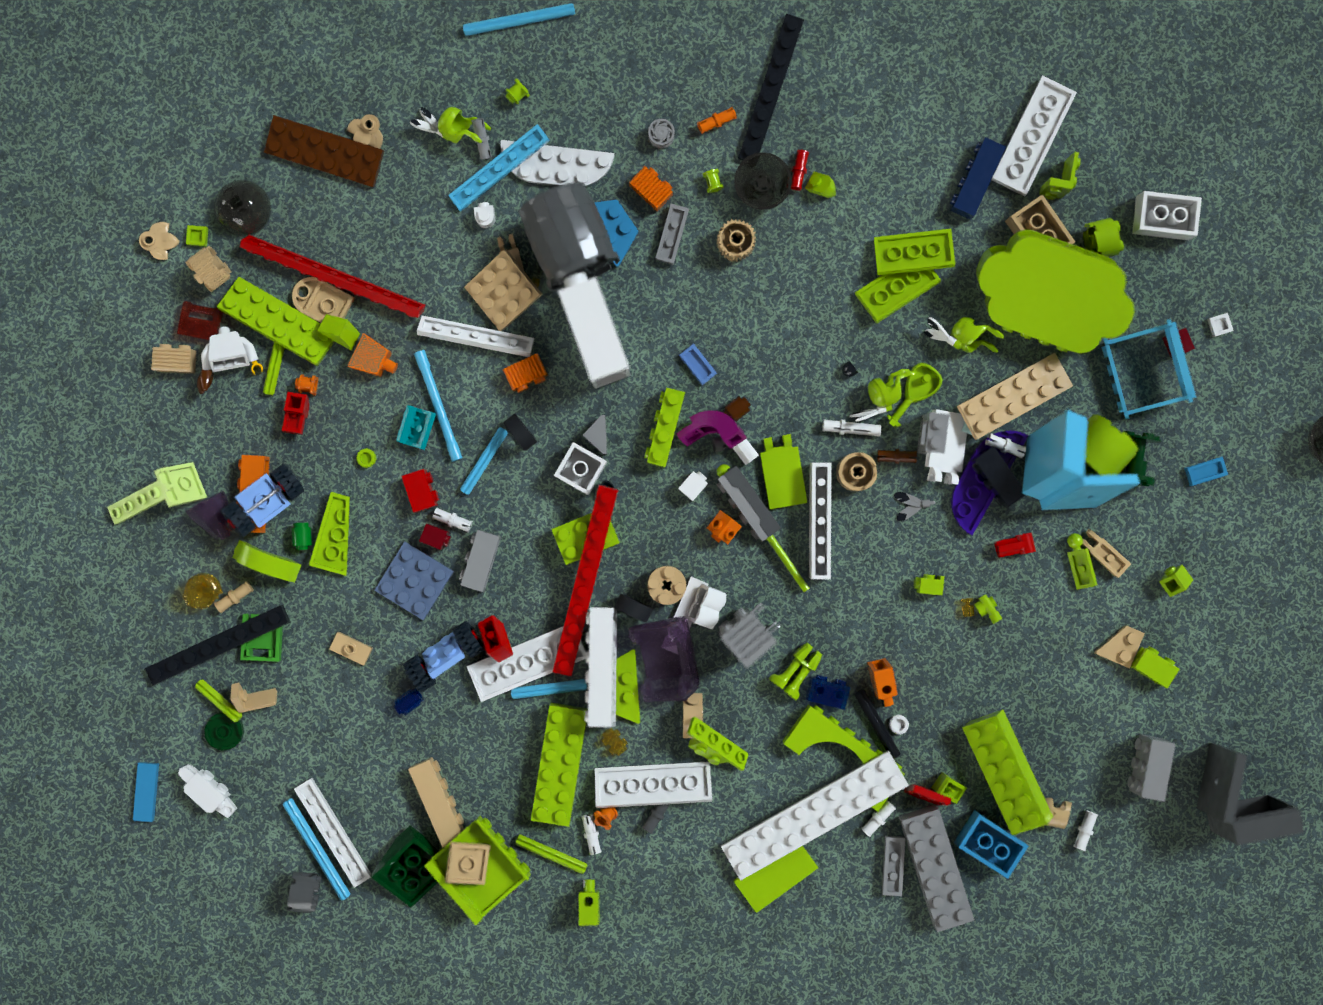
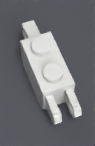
(206, 791)

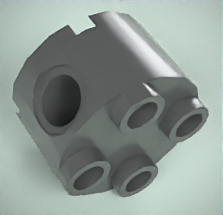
(302, 892)

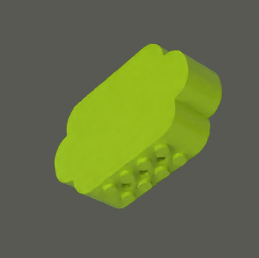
(1054, 291)

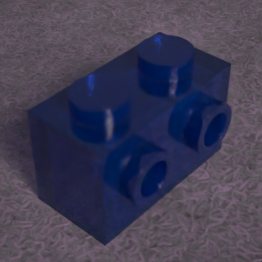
(828, 692)

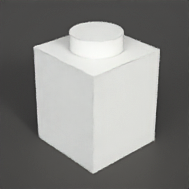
(693, 485)

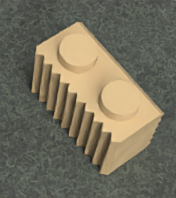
(173, 359)

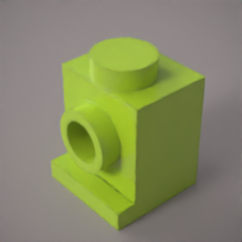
(929, 584)

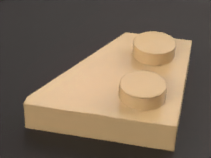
(1122, 646)

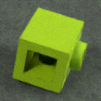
(1176, 580)

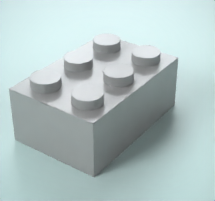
(1151, 767)

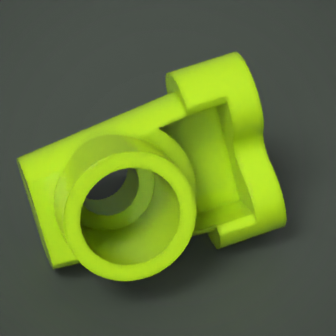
(987, 606)

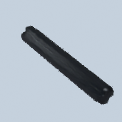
(877, 723)

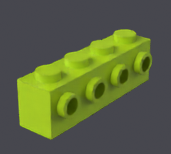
(665, 428)

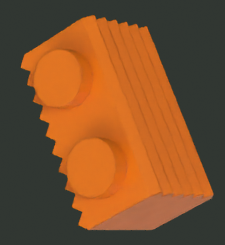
(651, 188)
(525, 373)

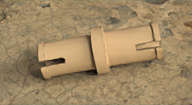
(233, 597)

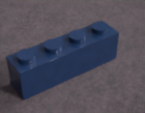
(977, 178)

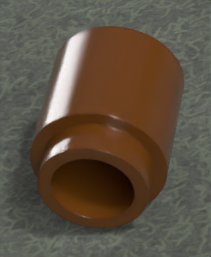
(737, 408)

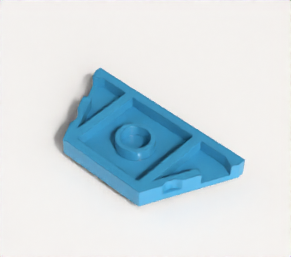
(618, 226)

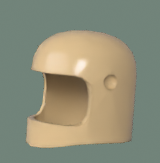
(1060, 814)

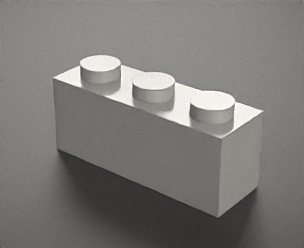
(480, 560)

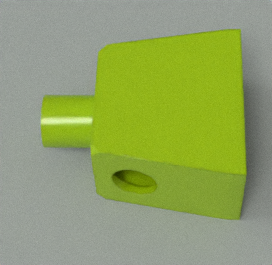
(589, 913)

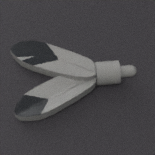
(914, 502)

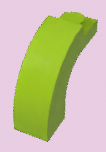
(266, 562)

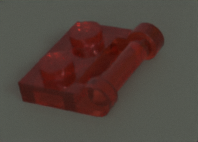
(198, 327)

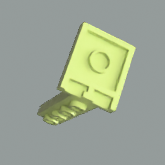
(174, 484)

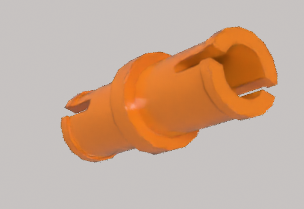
(716, 120)

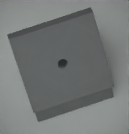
(1244, 819)

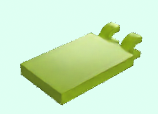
(782, 474)

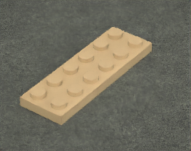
(1014, 396)

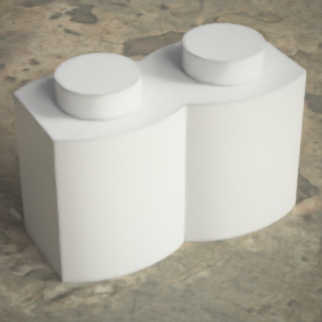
(707, 606)

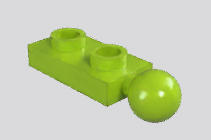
(1080, 563)

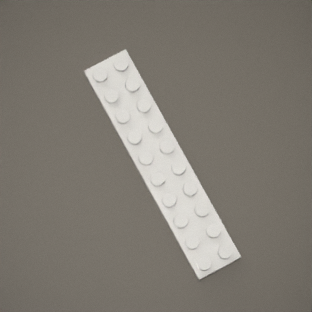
(814, 815)

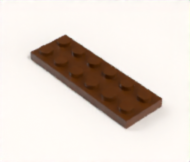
(324, 151)

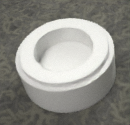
(898, 724)

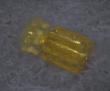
(968, 609)

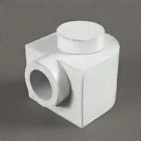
(484, 215)

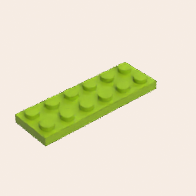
(275, 320)

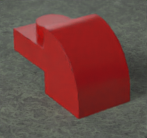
(296, 413)

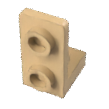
(246, 702)

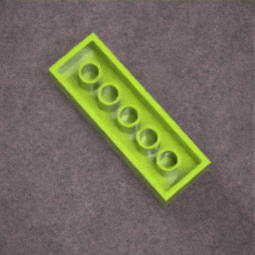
(559, 764)
(1007, 772)

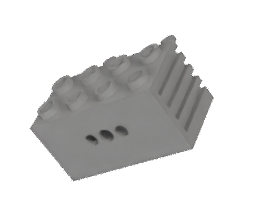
(747, 635)

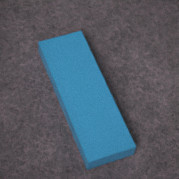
(145, 791)

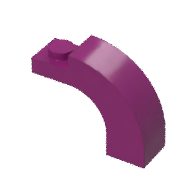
(712, 422)

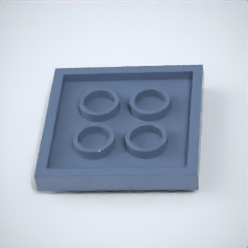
(414, 580)

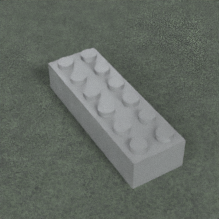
(936, 868)

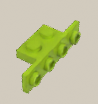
(714, 746)

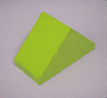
(339, 330)
(949, 787)

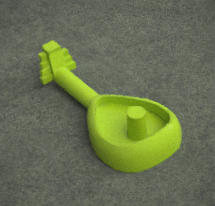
(917, 388)

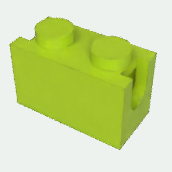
(1155, 667)

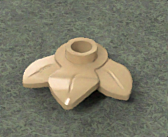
(364, 134)
(161, 241)

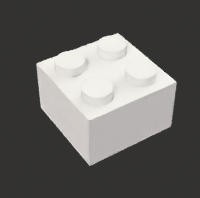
(580, 468)

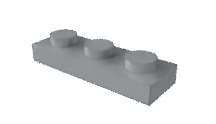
(672, 234)
(893, 865)

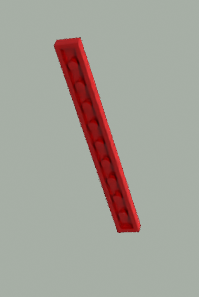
(328, 274)
(585, 580)

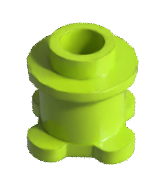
(516, 92)

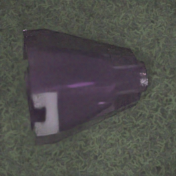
(209, 517)

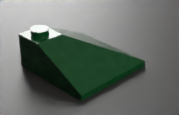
(404, 869)

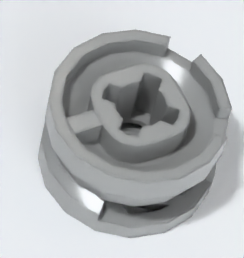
(661, 133)

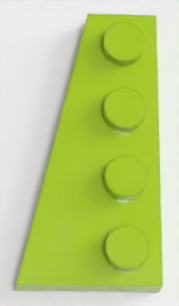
(332, 540)

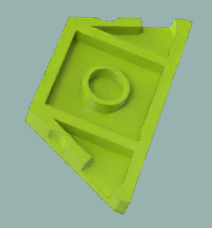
(627, 687)

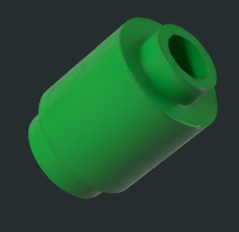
(301, 536)

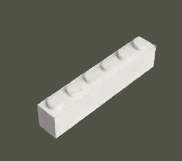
(820, 521)

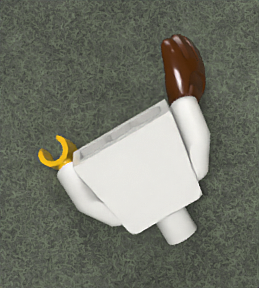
(225, 352)

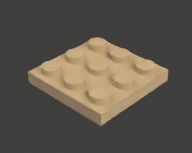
(503, 290)

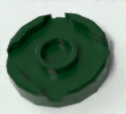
(229, 732)

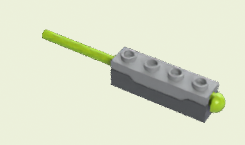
(755, 514)

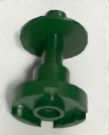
(1137, 464)

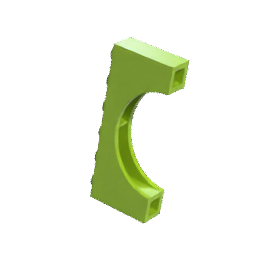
(815, 727)

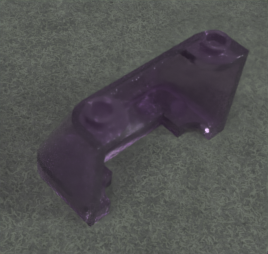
(666, 659)

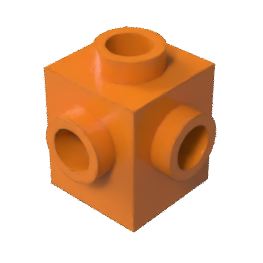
(723, 528)

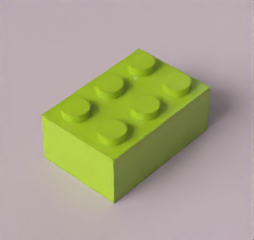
(572, 535)

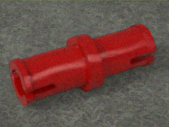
(799, 169)

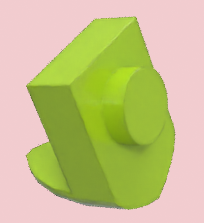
(821, 185)

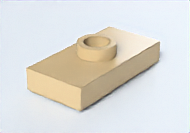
(351, 648)

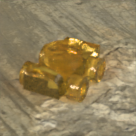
(612, 738)

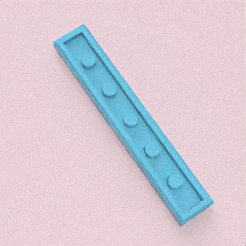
(499, 167)

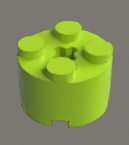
(1103, 237)

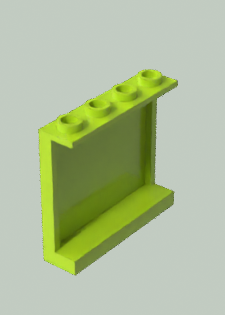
(502, 874)

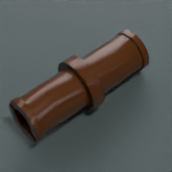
(896, 456)

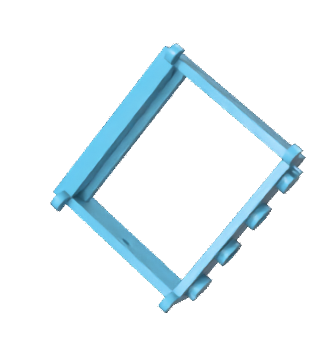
(1178, 359)

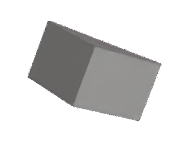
(597, 434)

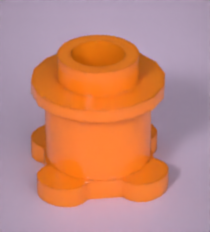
(307, 384)
(605, 817)

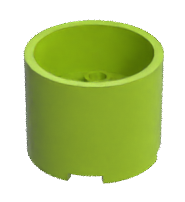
(1106, 448)

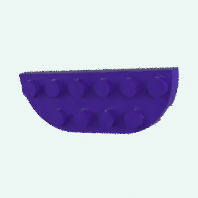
(971, 497)

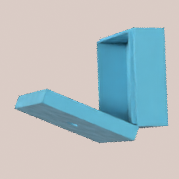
(1057, 468)

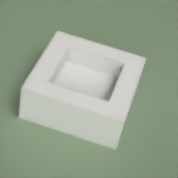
(1220, 324)

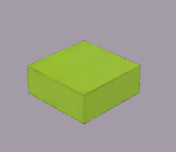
(197, 235)

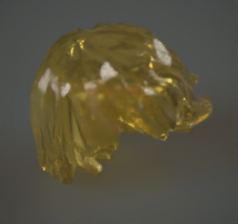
(202, 591)

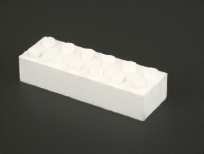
(602, 667)

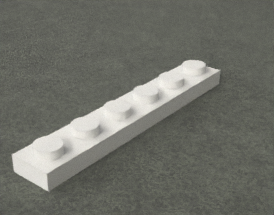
(475, 336)
(333, 832)

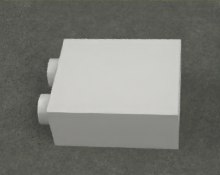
(593, 330)

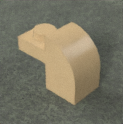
(692, 708)

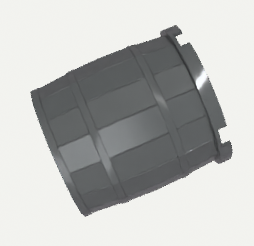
(567, 234)

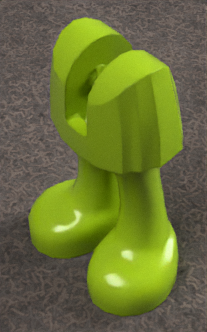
(799, 659)

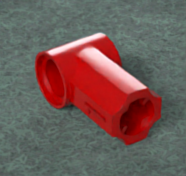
(1018, 545)

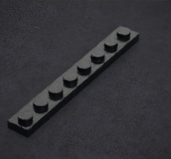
(771, 86)
(217, 645)

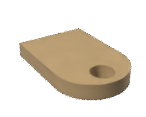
(321, 299)

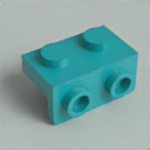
(415, 427)

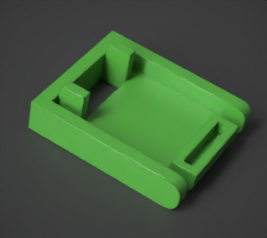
(270, 641)

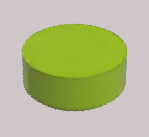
(366, 458)

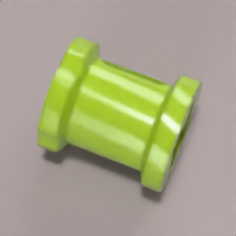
(713, 180)

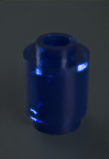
(408, 702)

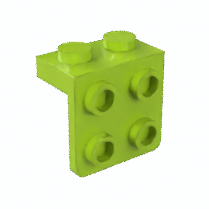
(1058, 188)

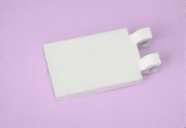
(952, 460)

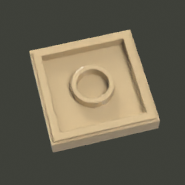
(467, 863)

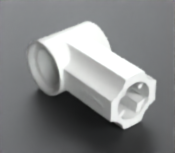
(745, 451)

